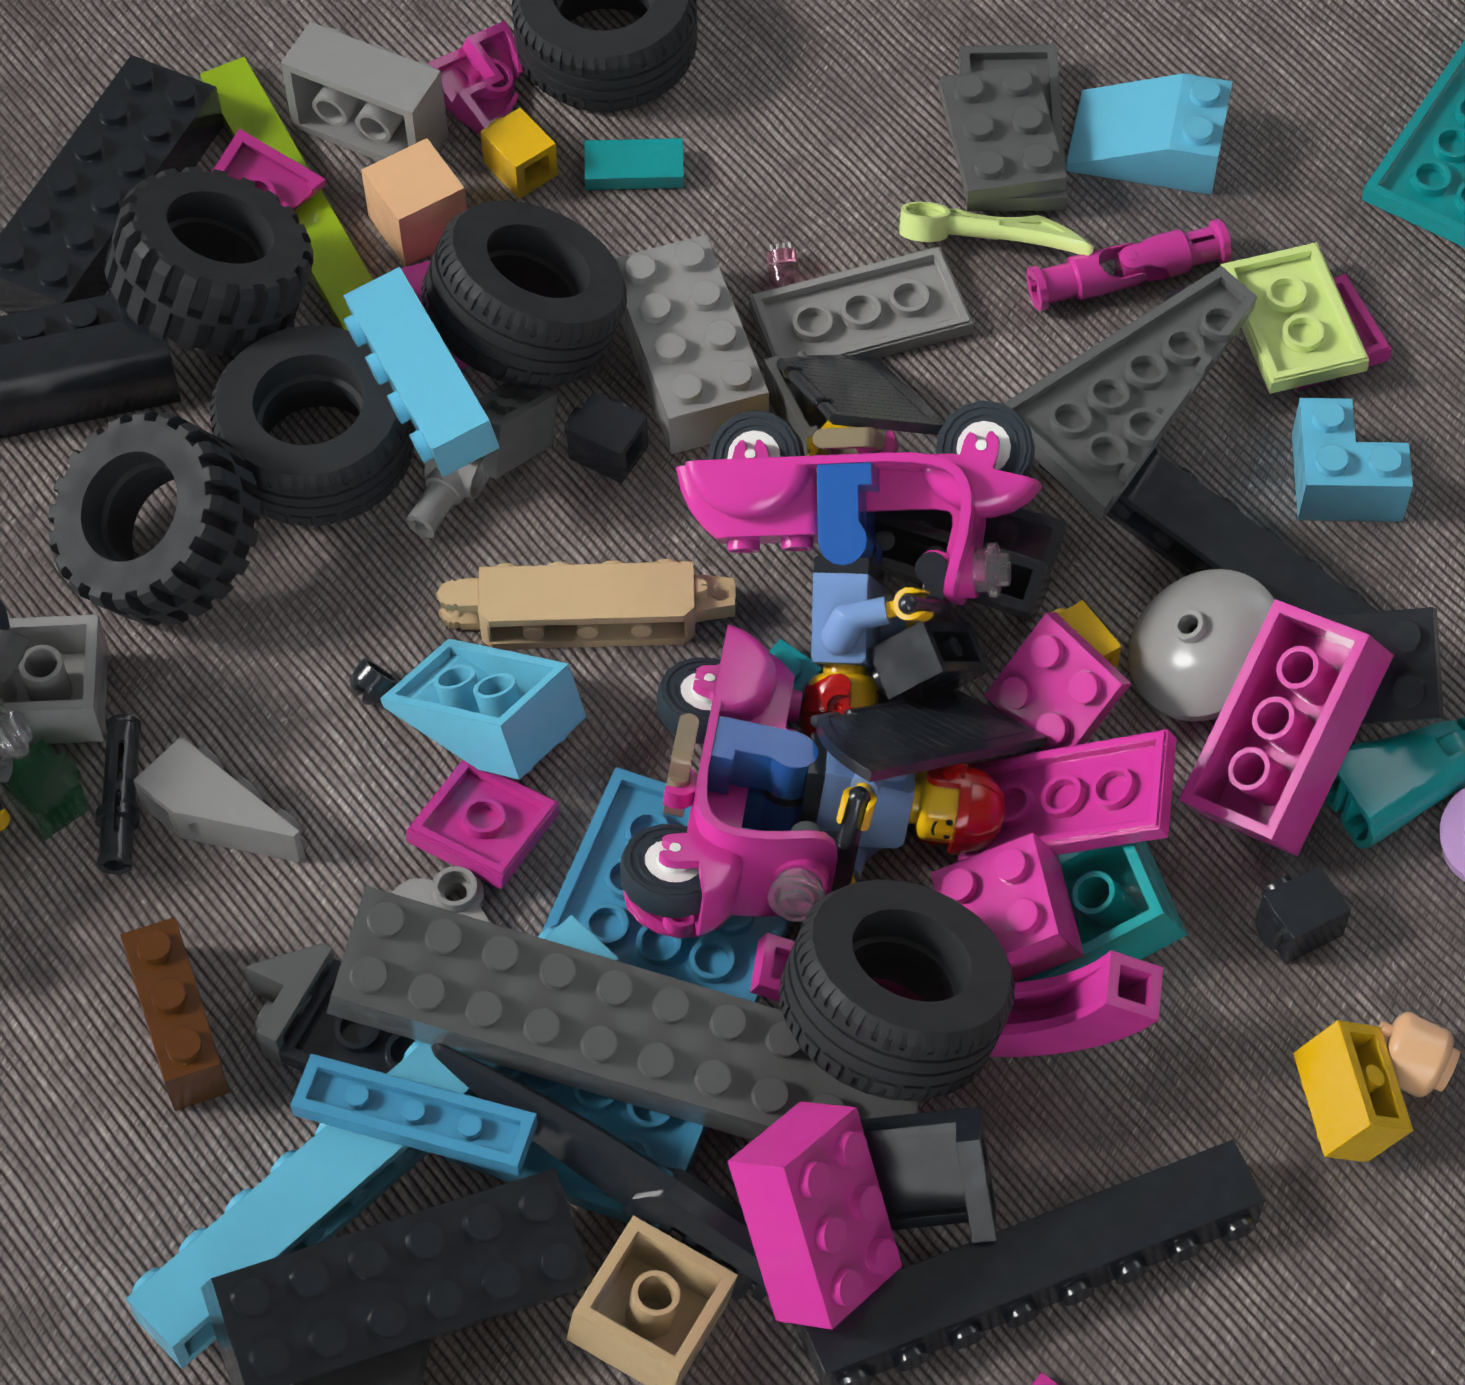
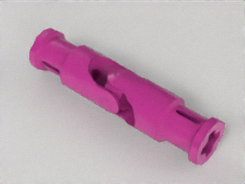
(1151, 260)

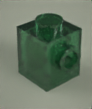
(46, 789)

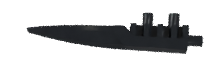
(630, 1177)

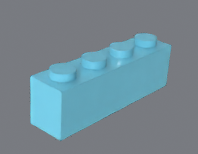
(421, 373)

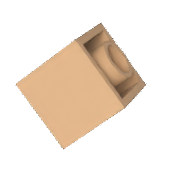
(412, 199)

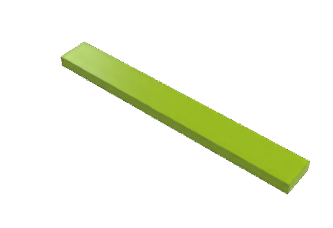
(246, 107)

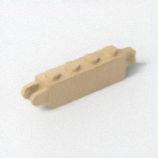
(586, 604)

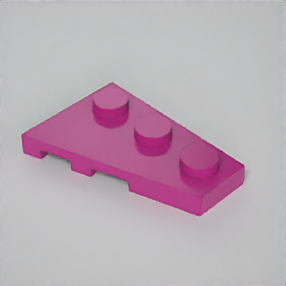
(269, 170)

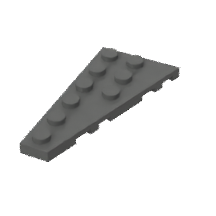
(1118, 399)

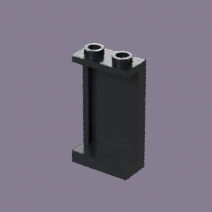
(934, 1170)

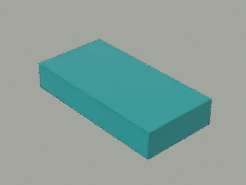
(634, 164)

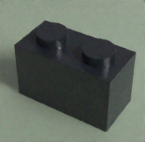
(927, 660)

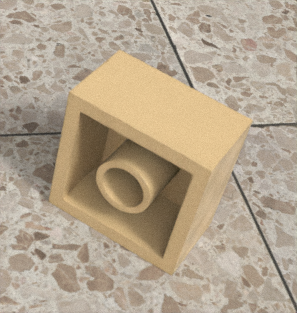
(651, 1305)

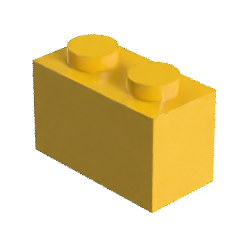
(1352, 1091)

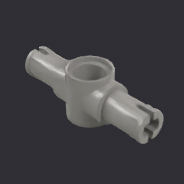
(443, 493)

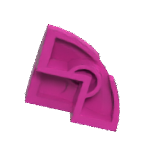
(481, 76)

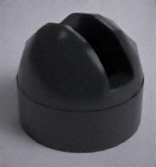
(373, 679)

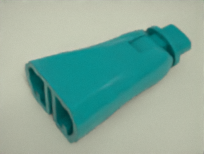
(1397, 779)

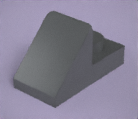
(289, 985)

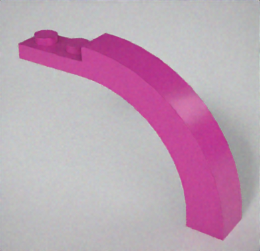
(1048, 1015)

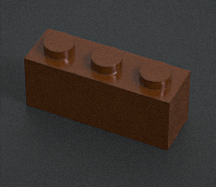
(174, 1014)

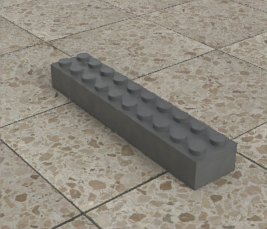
(579, 1019)

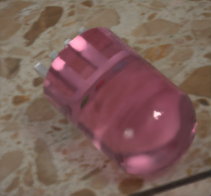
(782, 266)

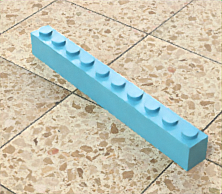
(300, 1201)

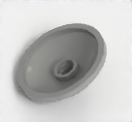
(1196, 671)

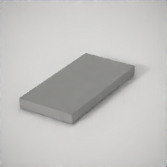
(865, 309)

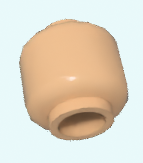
(1420, 1053)

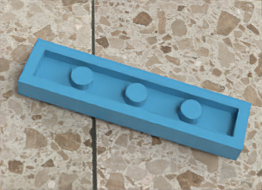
(414, 1114)

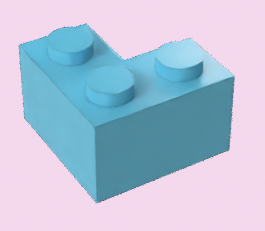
(1346, 477)

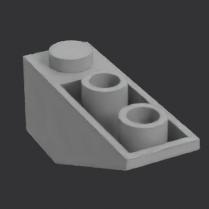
(207, 805)

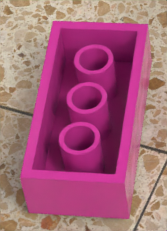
(1286, 727)

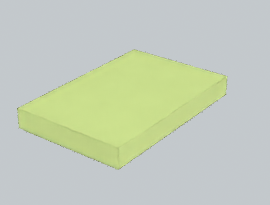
(1299, 319)

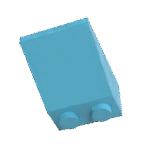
(1152, 131)
(489, 705)

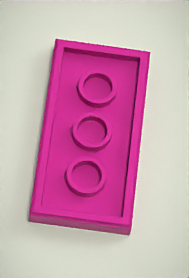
(1087, 793)

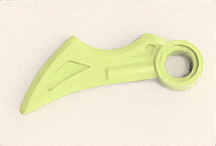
(936, 222)

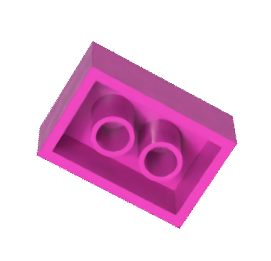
(815, 1214)

